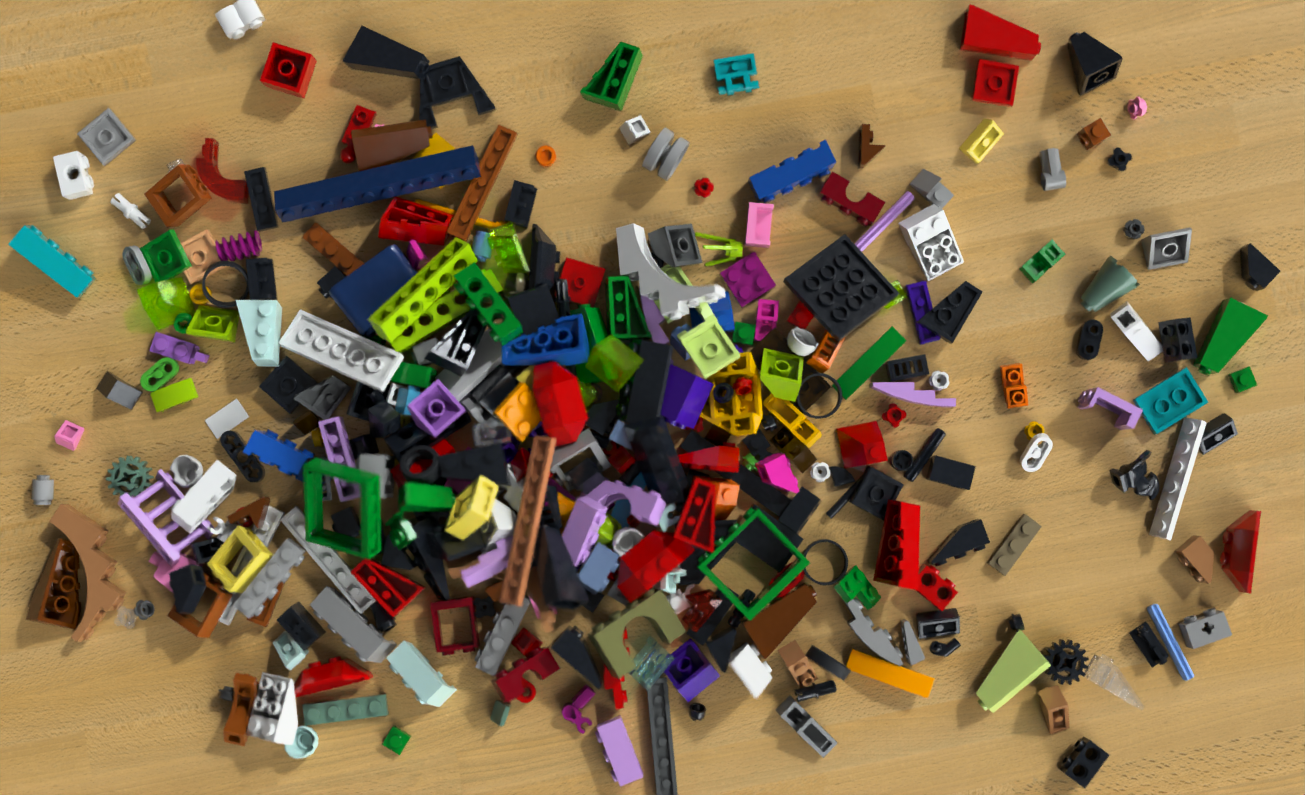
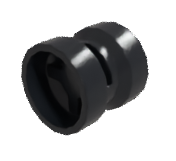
(904, 458)

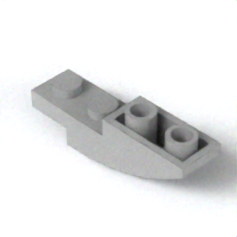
(876, 638)

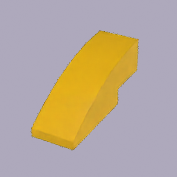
(792, 419)

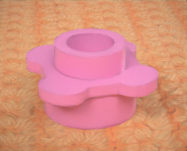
(1137, 107)

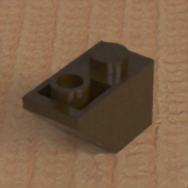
(794, 449)

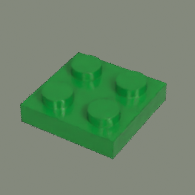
(165, 256)

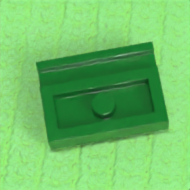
(401, 530)

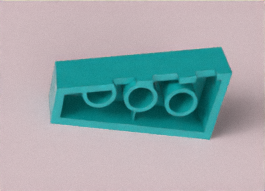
(52, 260)

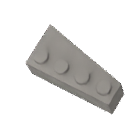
(351, 626)

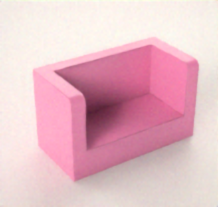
(758, 225)

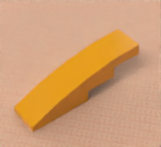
(890, 673)

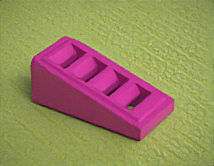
(416, 255)

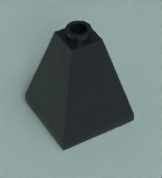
(1092, 62)

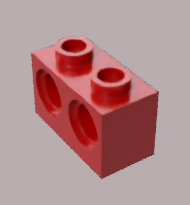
(930, 590)

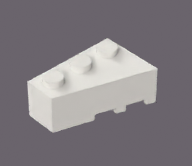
(204, 497)

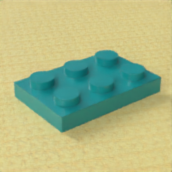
(1170, 400)

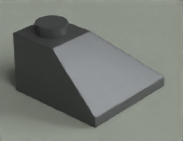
(675, 245)

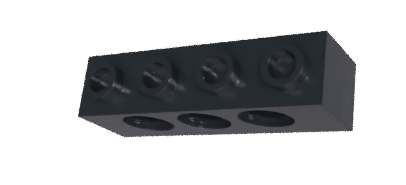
(412, 435)

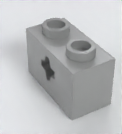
(1216, 628)

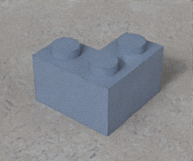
(597, 568)

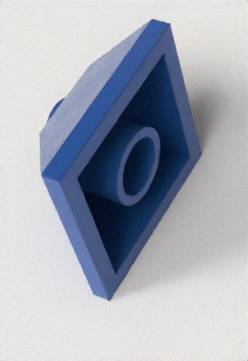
(721, 309)

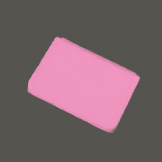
(69, 435)

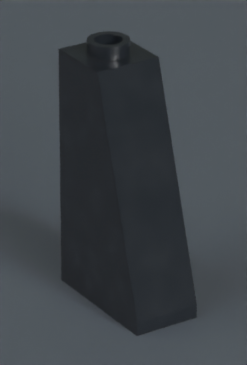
(385, 56)
(556, 571)

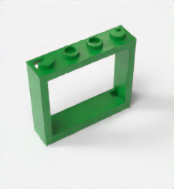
(370, 508)
(772, 590)

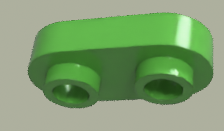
(160, 373)

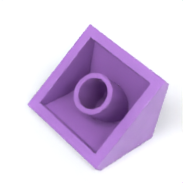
(435, 409)

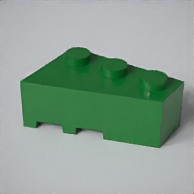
(614, 79)

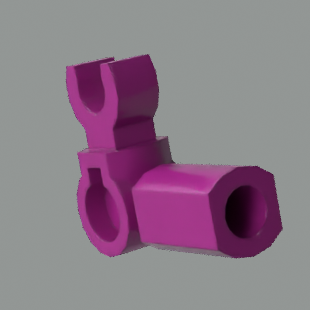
(571, 712)

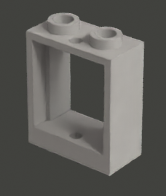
(567, 451)

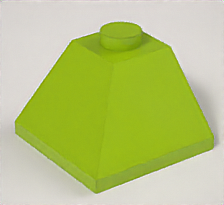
(781, 373)

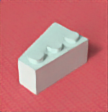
(262, 329)

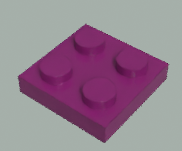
(747, 279)

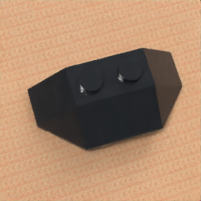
(543, 260)

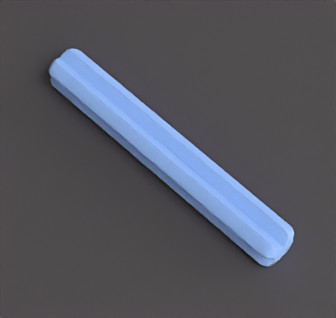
(1170, 642)

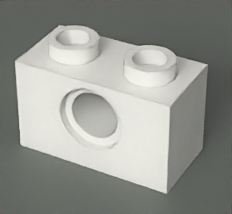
(65, 166)

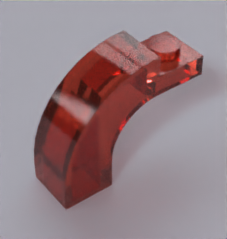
(207, 167)

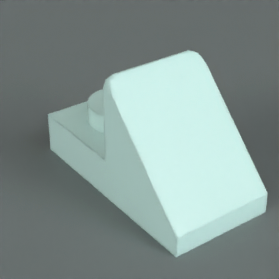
(289, 650)

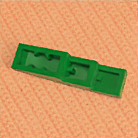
(870, 362)

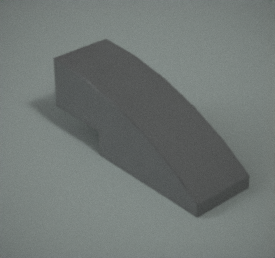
(806, 726)

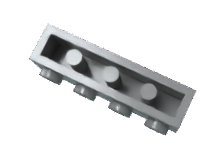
(267, 580)
(501, 637)

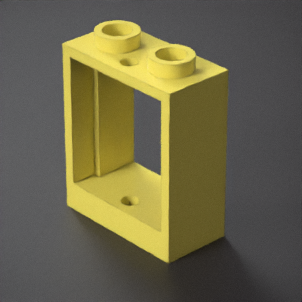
(471, 508)
(220, 560)

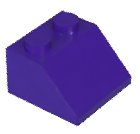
(690, 670)

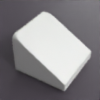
(634, 129)

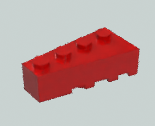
(899, 546)

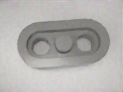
(136, 265)

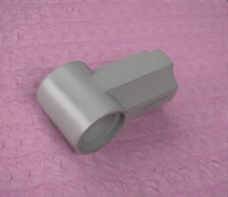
(1052, 175)

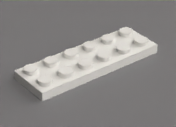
(341, 350)

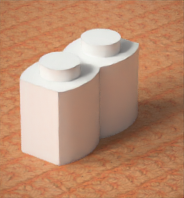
(239, 18)

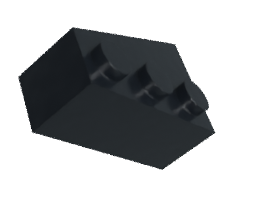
(459, 345)

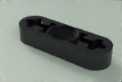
(245, 471)

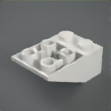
(931, 241)
(274, 710)

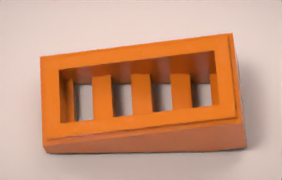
(818, 360)

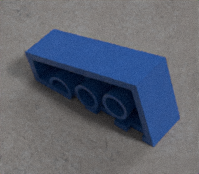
(792, 173)
(279, 453)

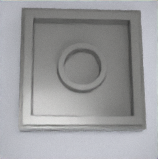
(106, 136)

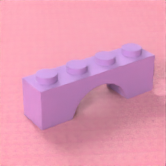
(644, 506)

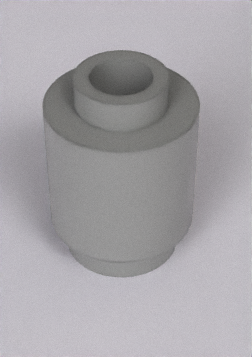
(42, 490)

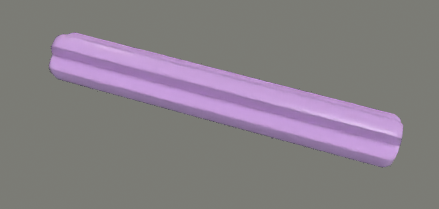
(884, 221)

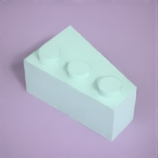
(419, 675)

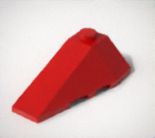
(716, 458)

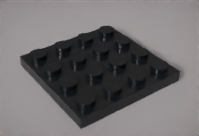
(841, 287)

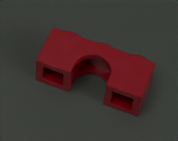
(835, 194)
(509, 682)

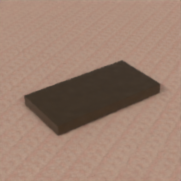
(812, 388)

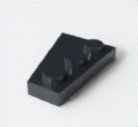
(952, 312)

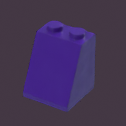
(684, 397)

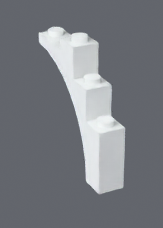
(638, 264)

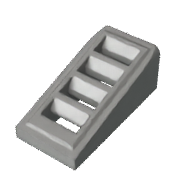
(912, 648)

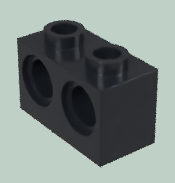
(1177, 339)
(1089, 765)

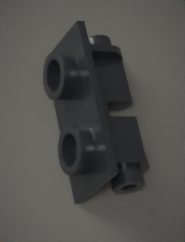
(1149, 645)

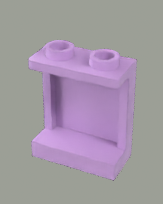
(1127, 412)

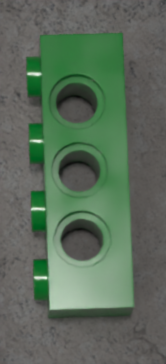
(473, 277)

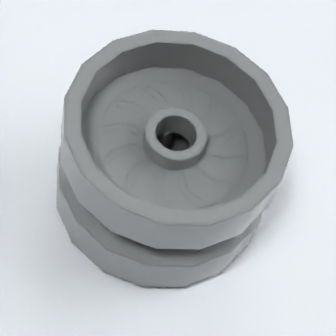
(664, 153)

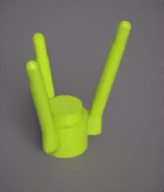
(732, 248)

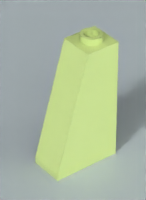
(1012, 672)

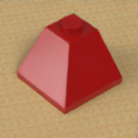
(861, 444)

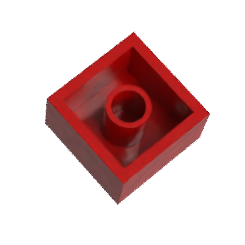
(288, 70)

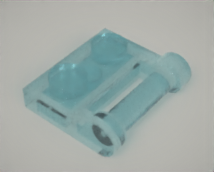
(653, 665)

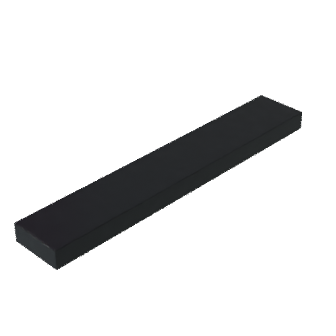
(748, 481)

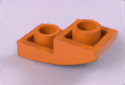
(1013, 385)

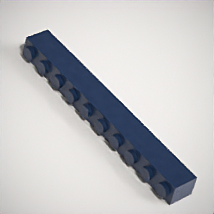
(377, 184)

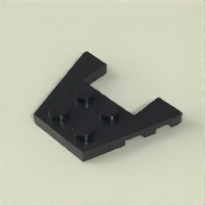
(450, 82)

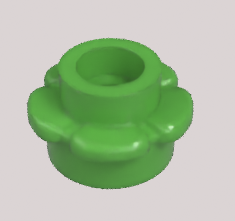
(749, 462)

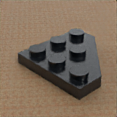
(693, 573)

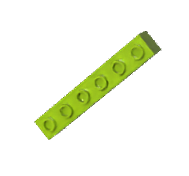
(422, 290)
(439, 322)

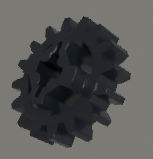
(1073, 658)

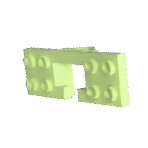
(707, 342)

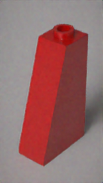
(996, 36)

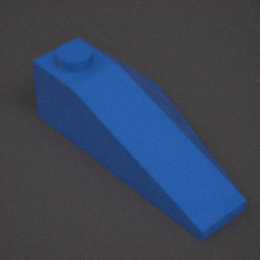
(559, 342)

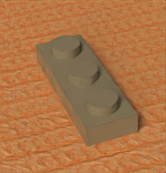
(1014, 544)

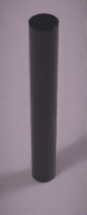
(842, 501)

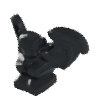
(1133, 476)

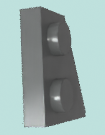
(323, 396)

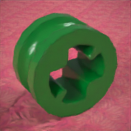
(180, 318)

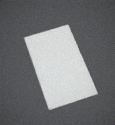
(226, 418)

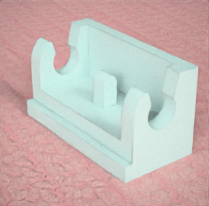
(665, 521)

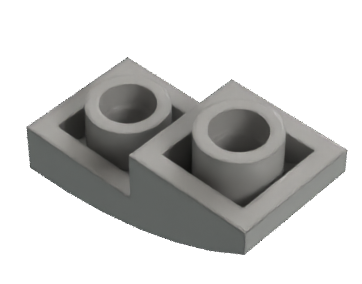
(477, 412)

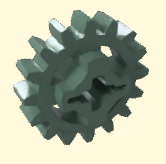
(125, 472)

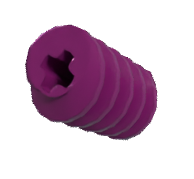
(240, 247)

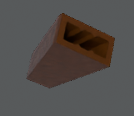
(389, 143)
(780, 618)

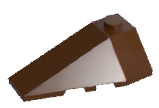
(57, 592)

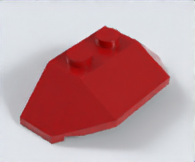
(559, 402)
(1240, 550)
(650, 562)
(329, 675)

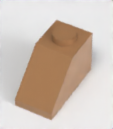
(1054, 709)

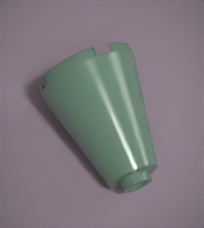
(1108, 285)

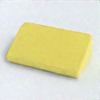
(981, 140)

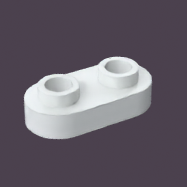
(1037, 451)

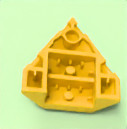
(742, 412)

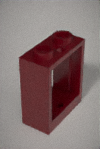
(449, 649)

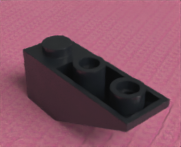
(964, 538)

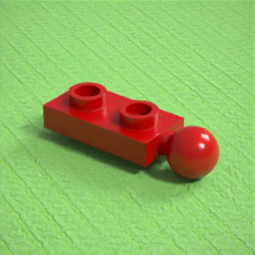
(360, 119)

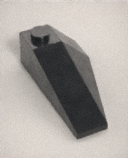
(433, 567)

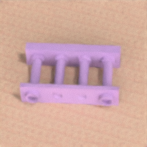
(144, 521)

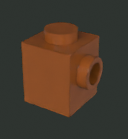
(1093, 134)

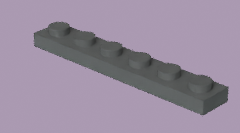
(662, 738)

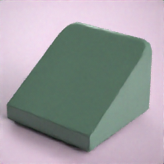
(500, 712)

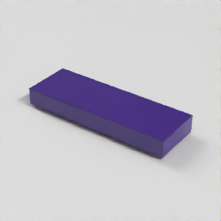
(920, 305)

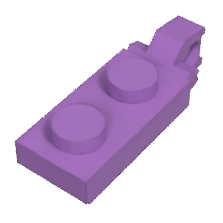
(177, 349)

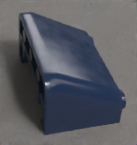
(371, 286)

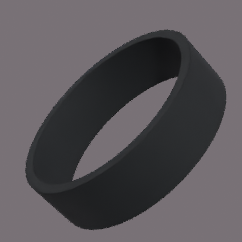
(219, 303)
(839, 396)
(845, 562)
(828, 663)

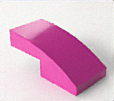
(765, 318)

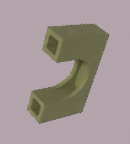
(608, 636)

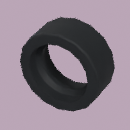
(418, 453)

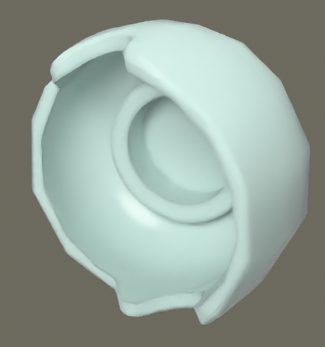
(304, 743)

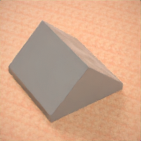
(1167, 248)

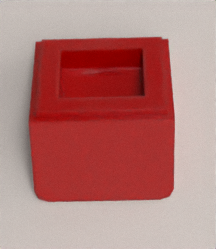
(526, 641)

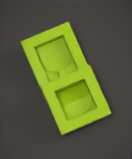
(174, 395)

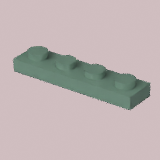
(345, 709)

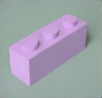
(583, 528)
(619, 751)

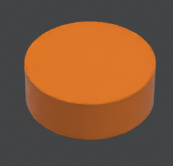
(546, 156)

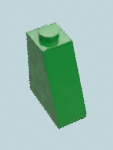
(425, 498)

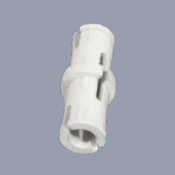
(130, 211)

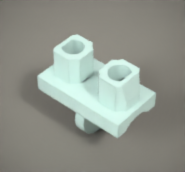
(669, 582)

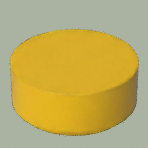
(197, 294)

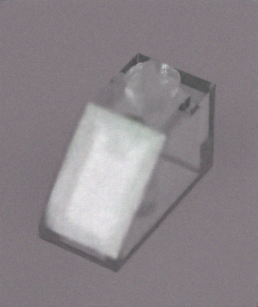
(490, 433)

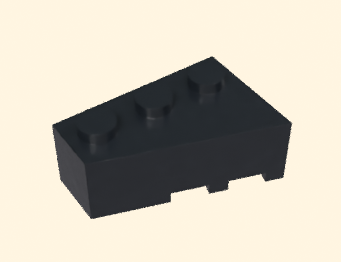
(472, 463)

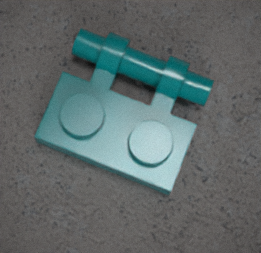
(733, 68)

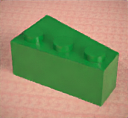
(623, 310)

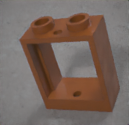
(163, 206)
(213, 615)

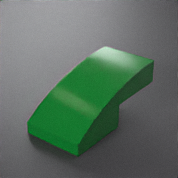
(1042, 261)

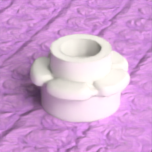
(944, 380)
(825, 471)

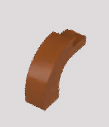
(244, 696)

